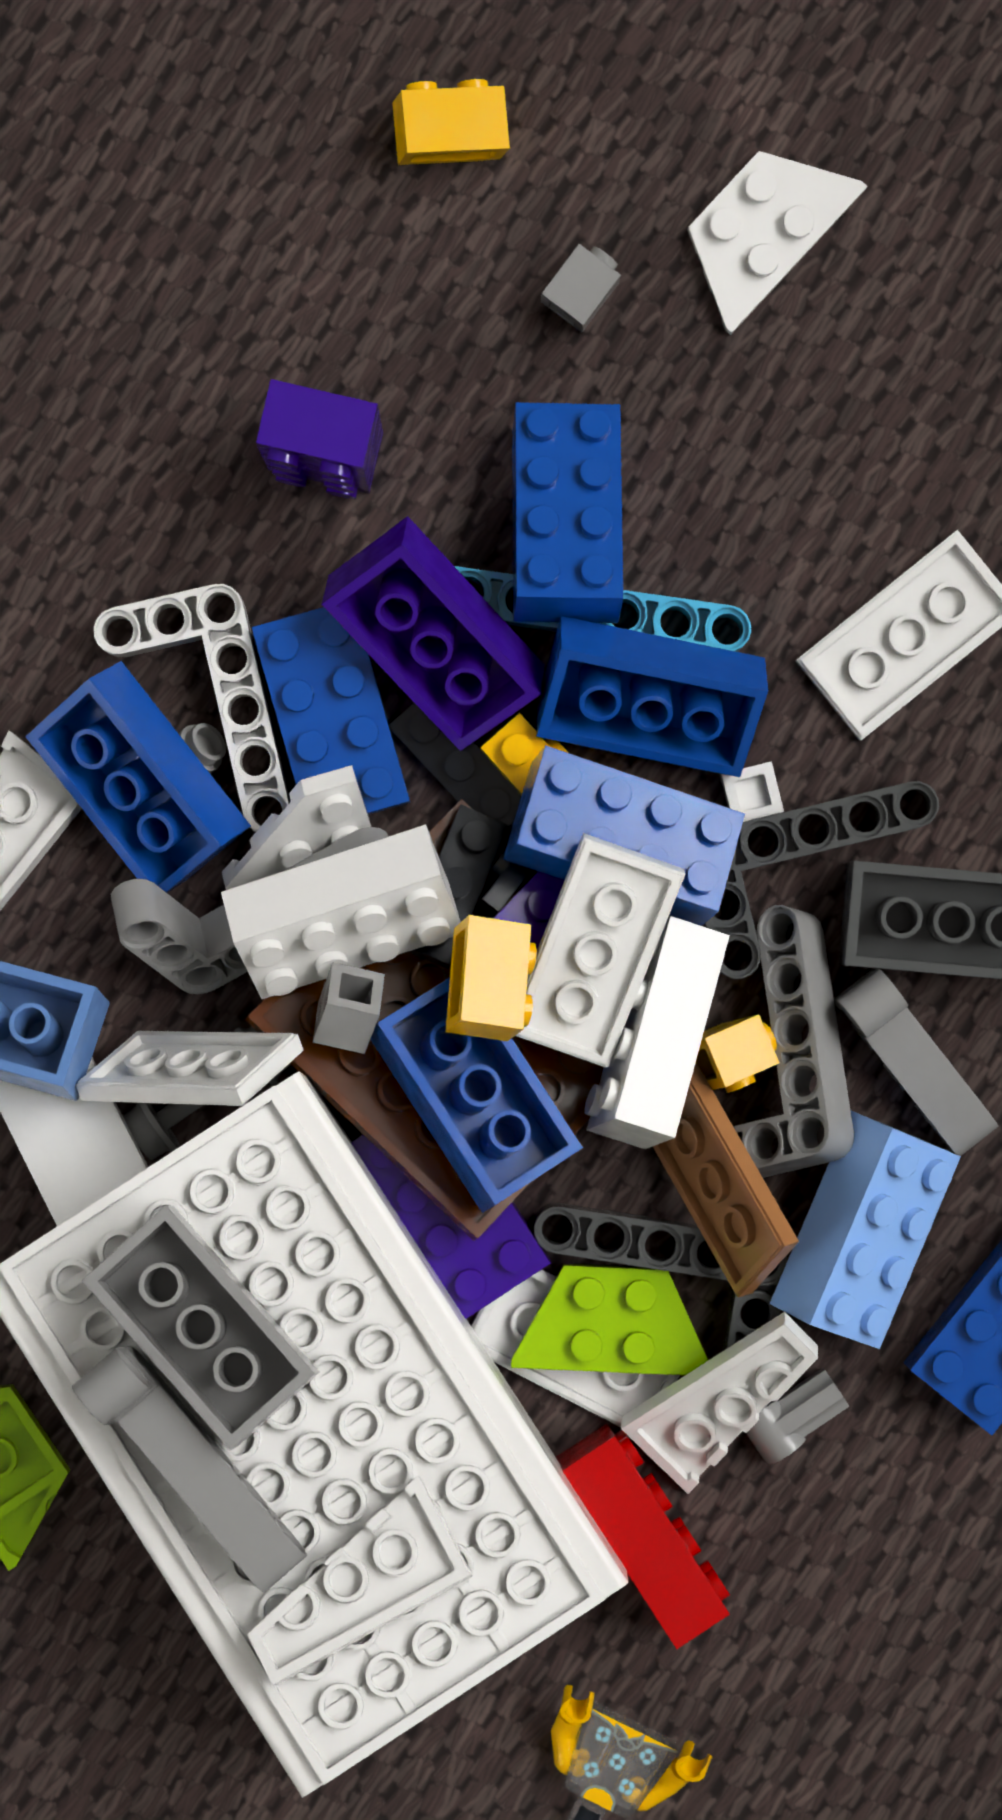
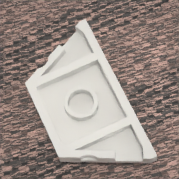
(765, 228)

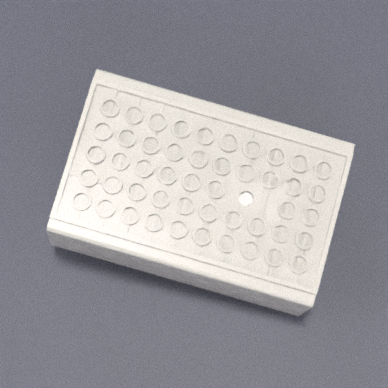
(394, 1400)

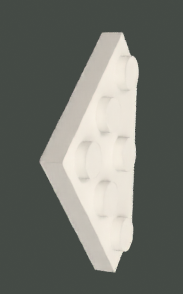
(317, 816)

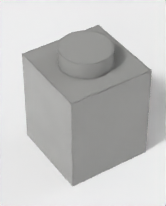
(582, 286)
(348, 1008)

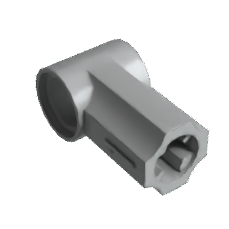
(795, 1415)

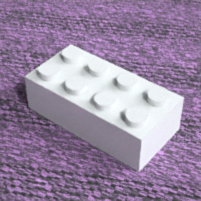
(342, 911)
(658, 1048)

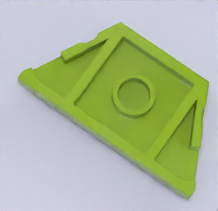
(611, 1323)
(28, 1475)

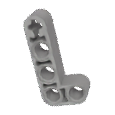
(915, 1061)

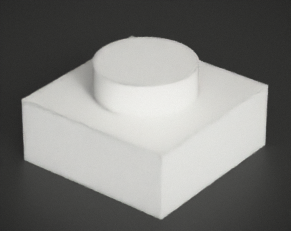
(753, 792)

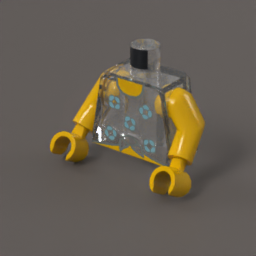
(617, 1760)

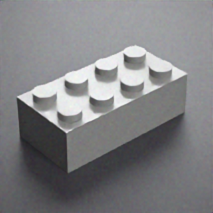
(200, 1326)

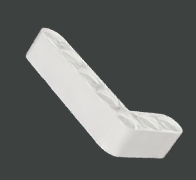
(227, 686)

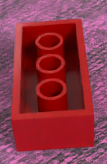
(650, 1546)

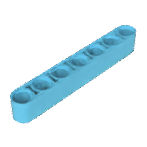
(648, 608)

